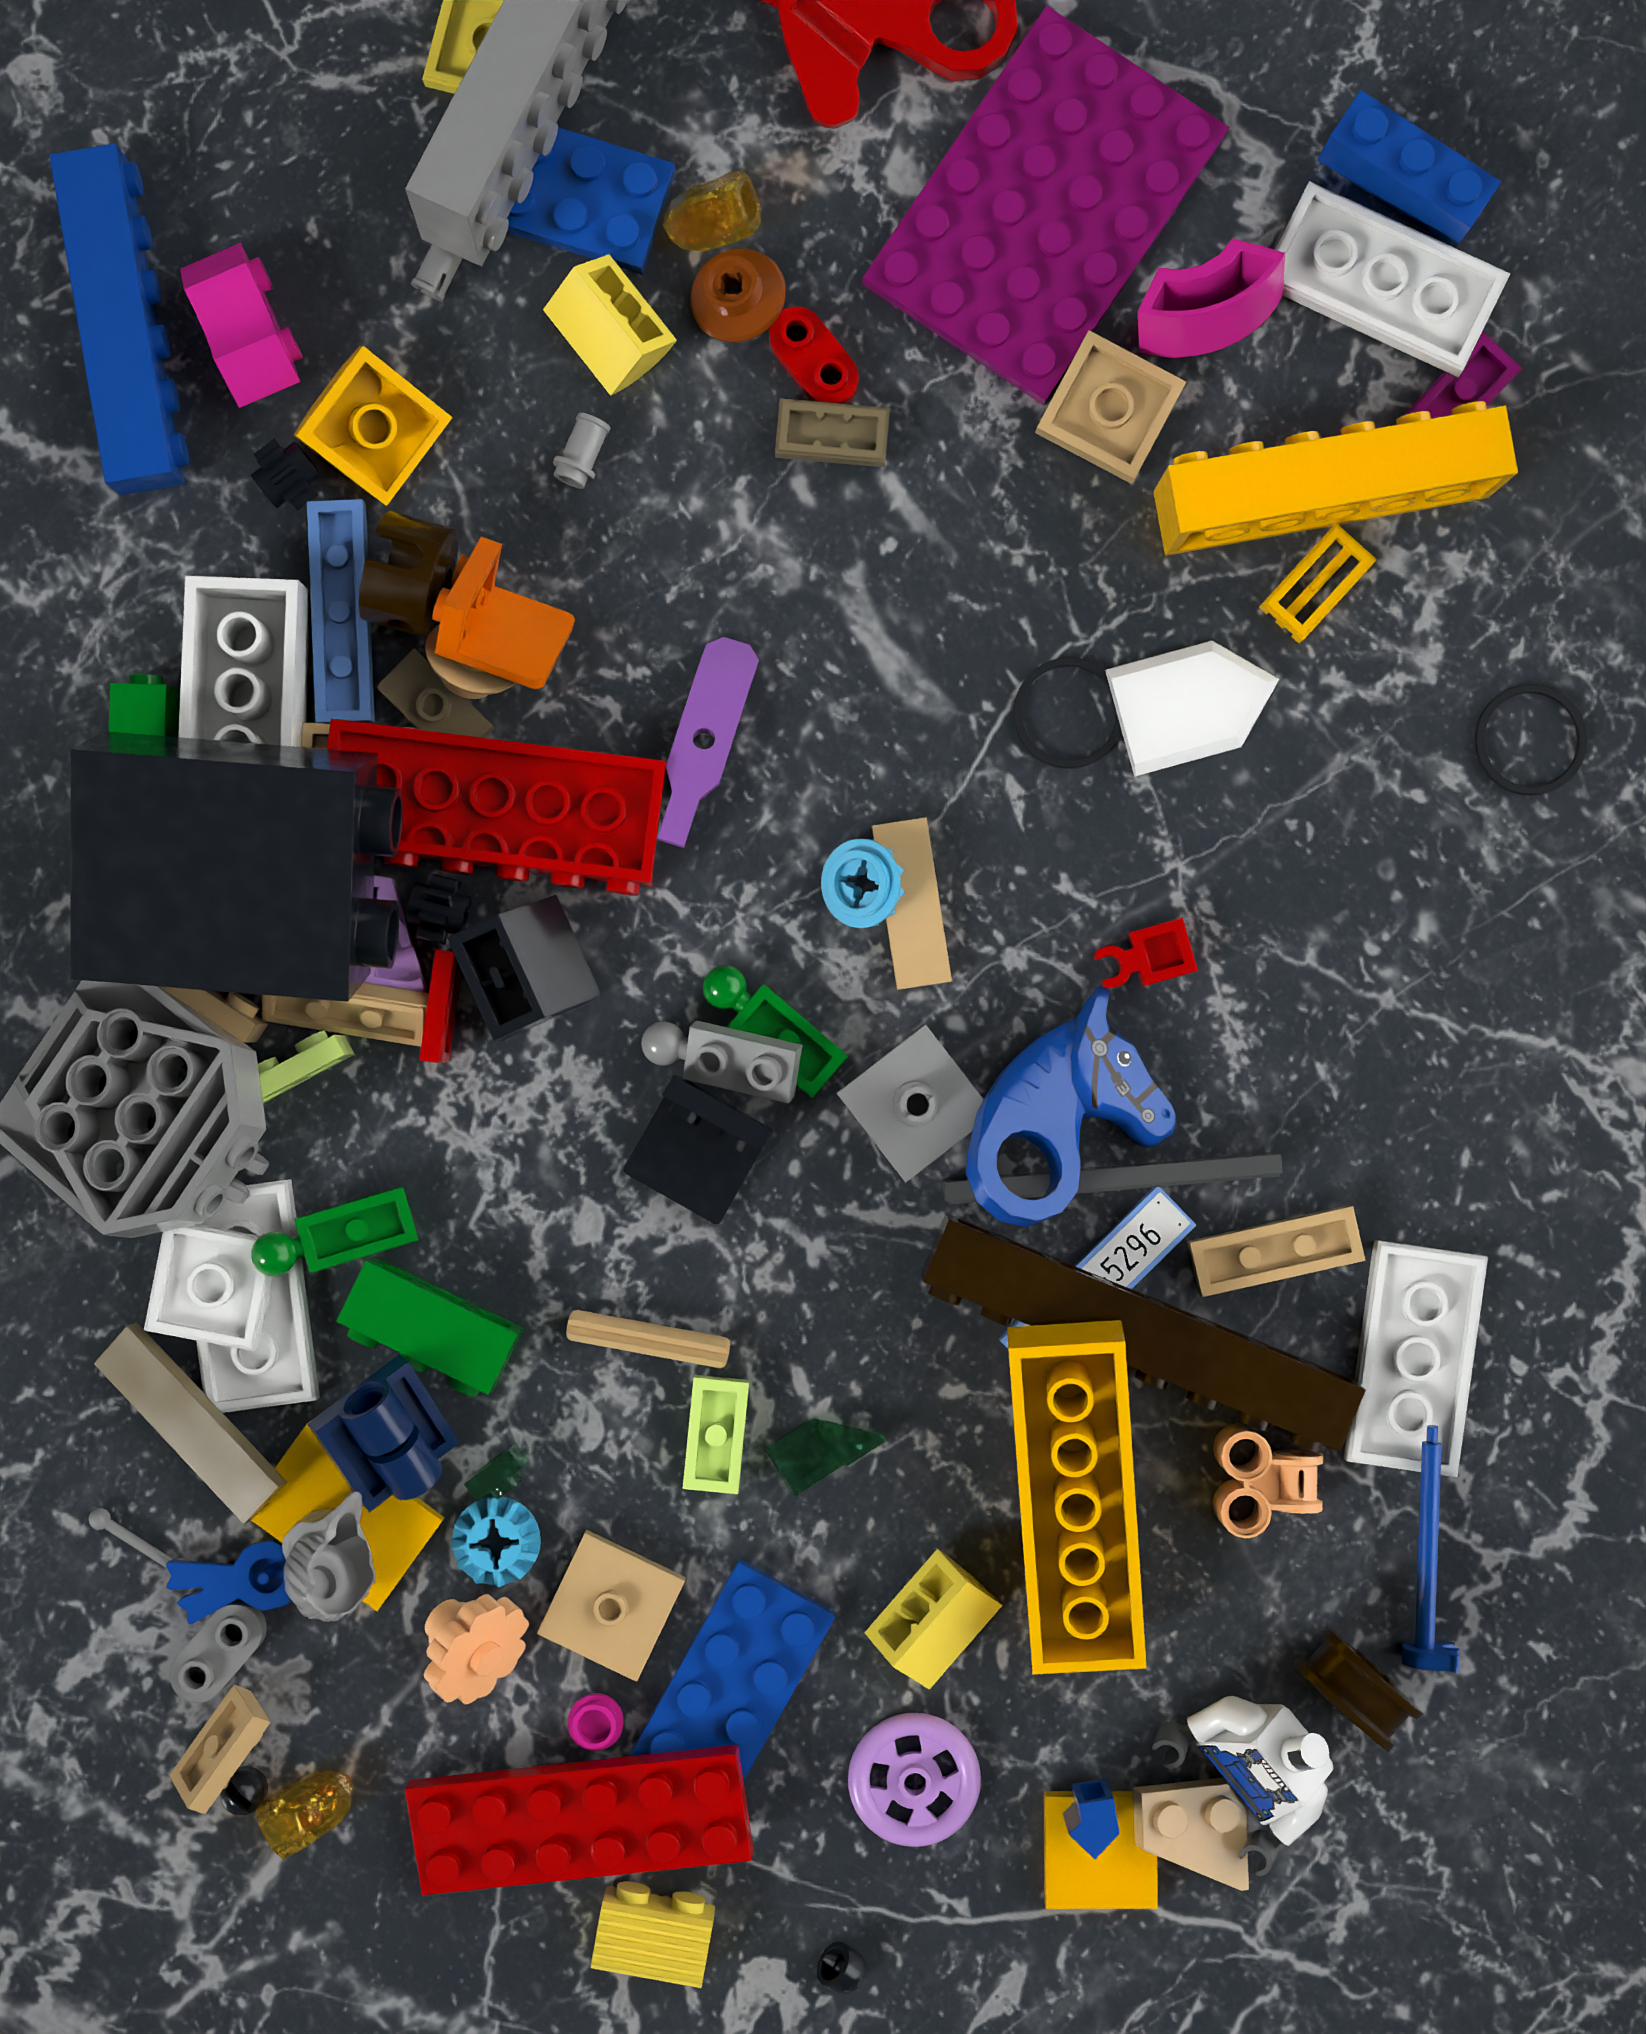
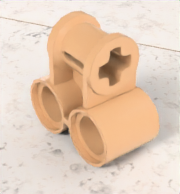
(1274, 1479)

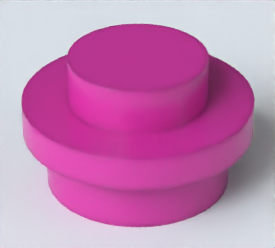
(595, 1722)

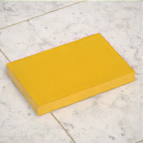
(393, 1530)

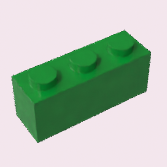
(429, 1327)

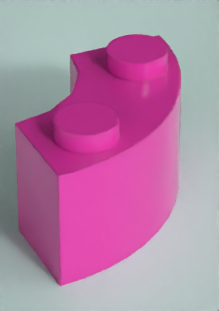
(1211, 303)
(240, 324)

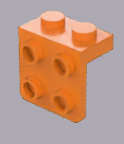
(495, 626)

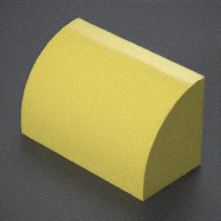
(609, 323)
(932, 1619)

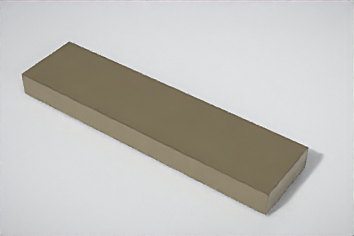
(190, 1422)

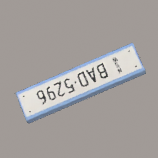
(1135, 1242)

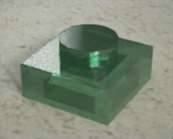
(498, 1475)

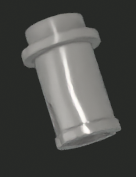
(436, 272)
(581, 451)

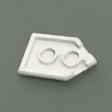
(1187, 704)

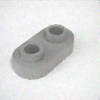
(216, 1653)

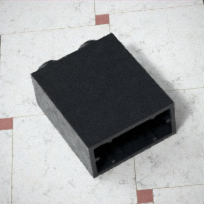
(229, 866)

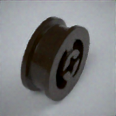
(1358, 1688)

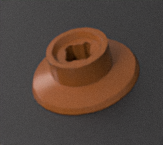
(740, 315)

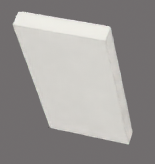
(1387, 279)
(1415, 1354)
(284, 1363)

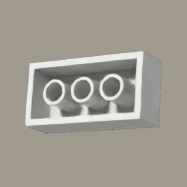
(245, 660)

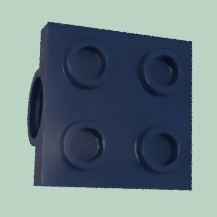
(386, 1436)

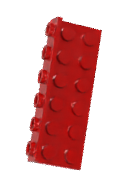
(517, 805)

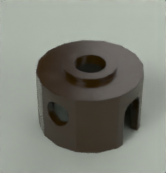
(417, 569)

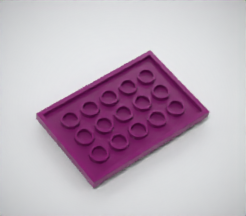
(1045, 205)

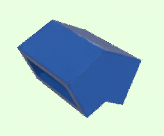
(1092, 1816)

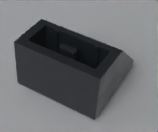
(524, 967)

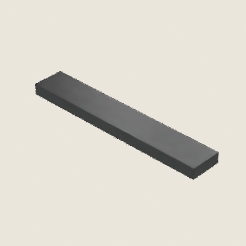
(1133, 1176)

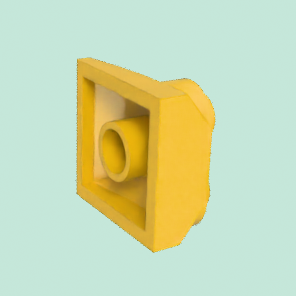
(372, 425)

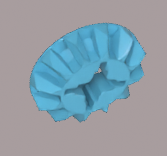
(845, 898)
(513, 1522)

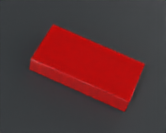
(441, 1008)

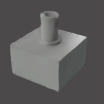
(913, 1103)

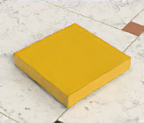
(1116, 1879)

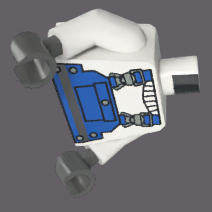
(1264, 1760)

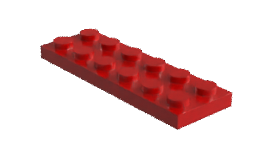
(579, 1820)

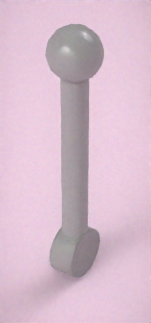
(101, 1519)

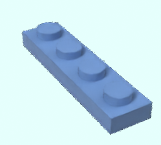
(338, 632)

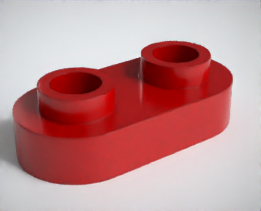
(812, 356)

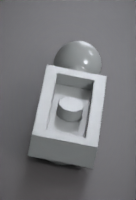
(727, 1058)

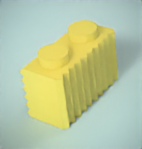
(653, 1934)

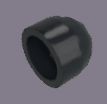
(251, 1785)
(830, 1963)

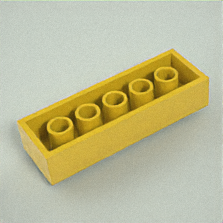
(1334, 478)
(1077, 1496)

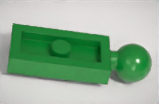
(772, 1017)
(339, 1234)

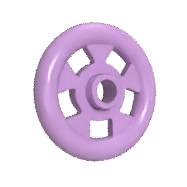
(873, 1801)

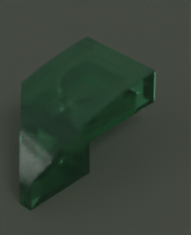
(817, 1450)

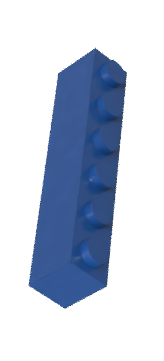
(119, 320)

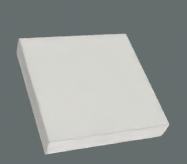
(208, 1288)

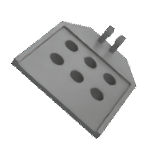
(201, 1128)

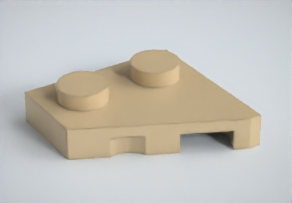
(1195, 1827)

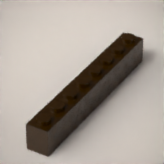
(1159, 1337)

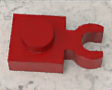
(1155, 953)

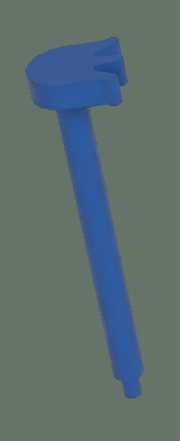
(1424, 1651)

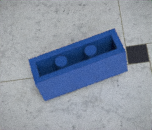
(1408, 169)

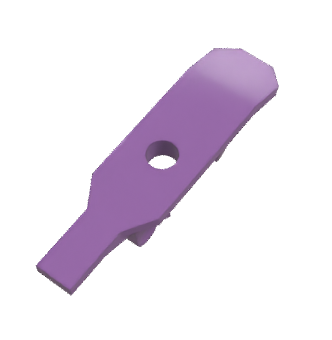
(713, 709)

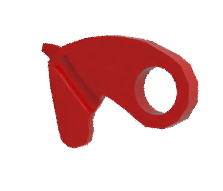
(835, 38)

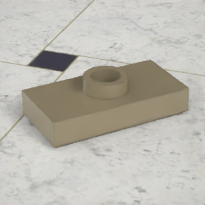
(832, 432)
(427, 702)

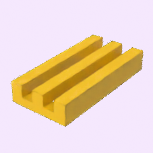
(1286, 617)

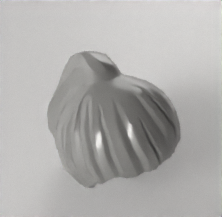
(328, 1561)

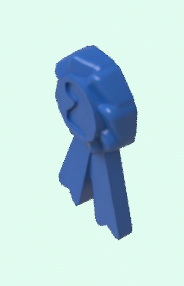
(254, 1578)

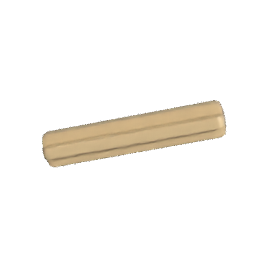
(648, 1339)

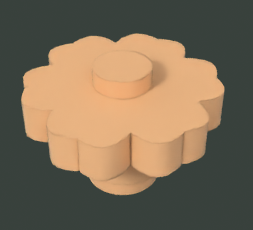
(473, 1646)

